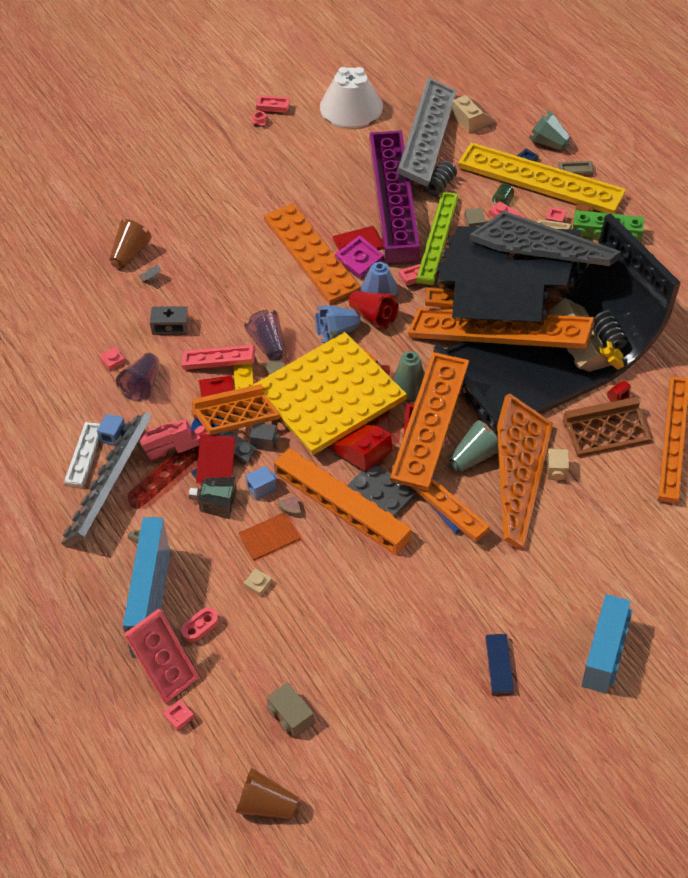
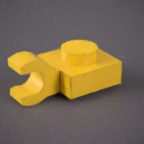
(613, 355)

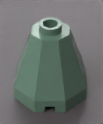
(550, 132)

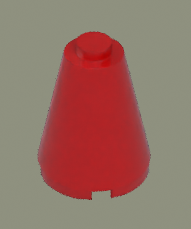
(375, 307)

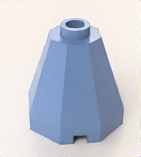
(380, 280)
(334, 321)

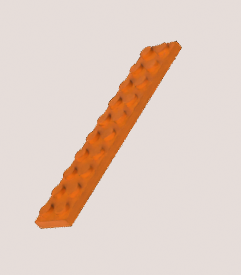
(556, 331)

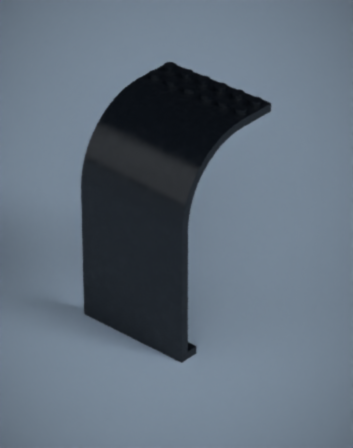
(635, 291)

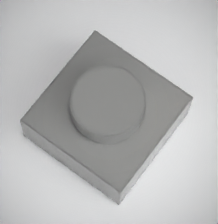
(150, 274)

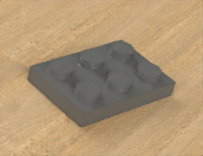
(376, 487)

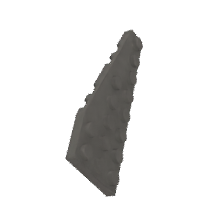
(523, 236)

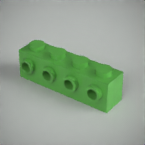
(592, 223)

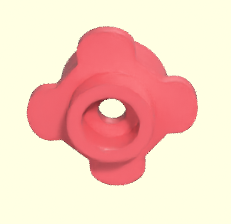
(259, 118)

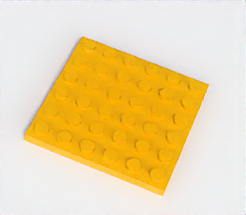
(330, 392)

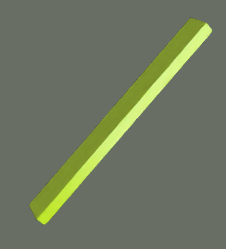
(437, 238)

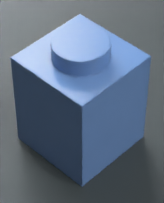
(110, 429)
(261, 482)

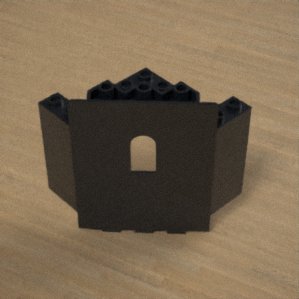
(501, 288)

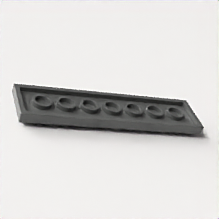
(107, 476)

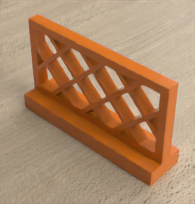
(233, 402)

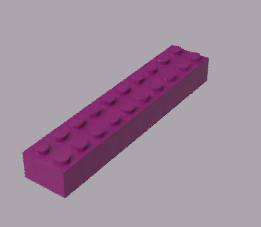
(394, 199)

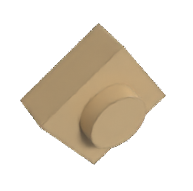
(257, 582)

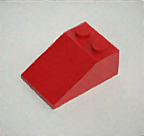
(364, 446)

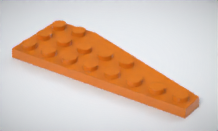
(522, 452)

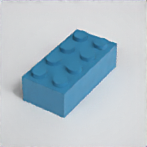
(607, 644)

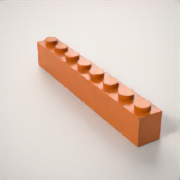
(343, 501)

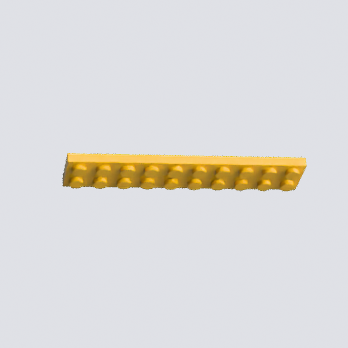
(542, 178)

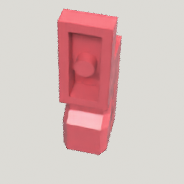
(170, 436)

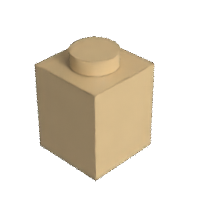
(557, 464)

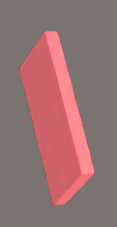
(161, 656)

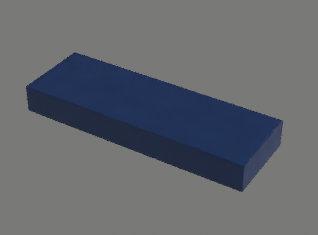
(499, 664)

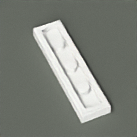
(83, 456)

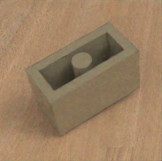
(290, 710)

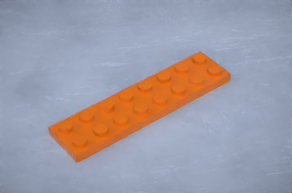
(311, 253)
(429, 421)

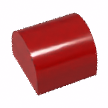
(619, 391)

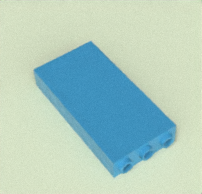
(148, 573)

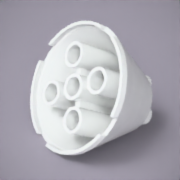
(351, 100)

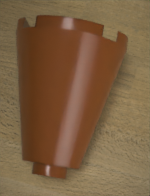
(128, 243)
(267, 798)

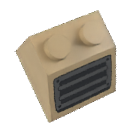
(470, 114)

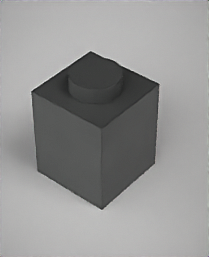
(264, 437)

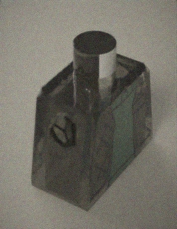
(216, 496)

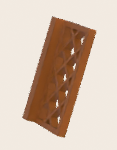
(599, 413)

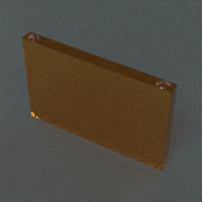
(269, 536)

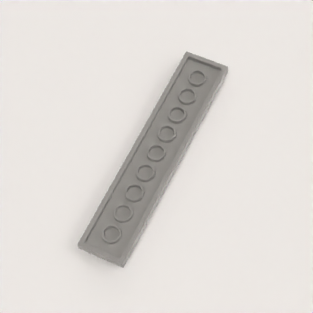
(427, 132)

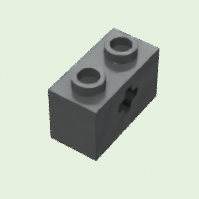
(169, 320)

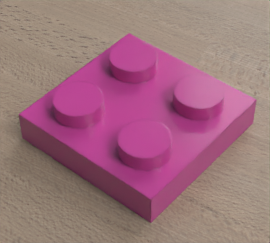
(359, 256)

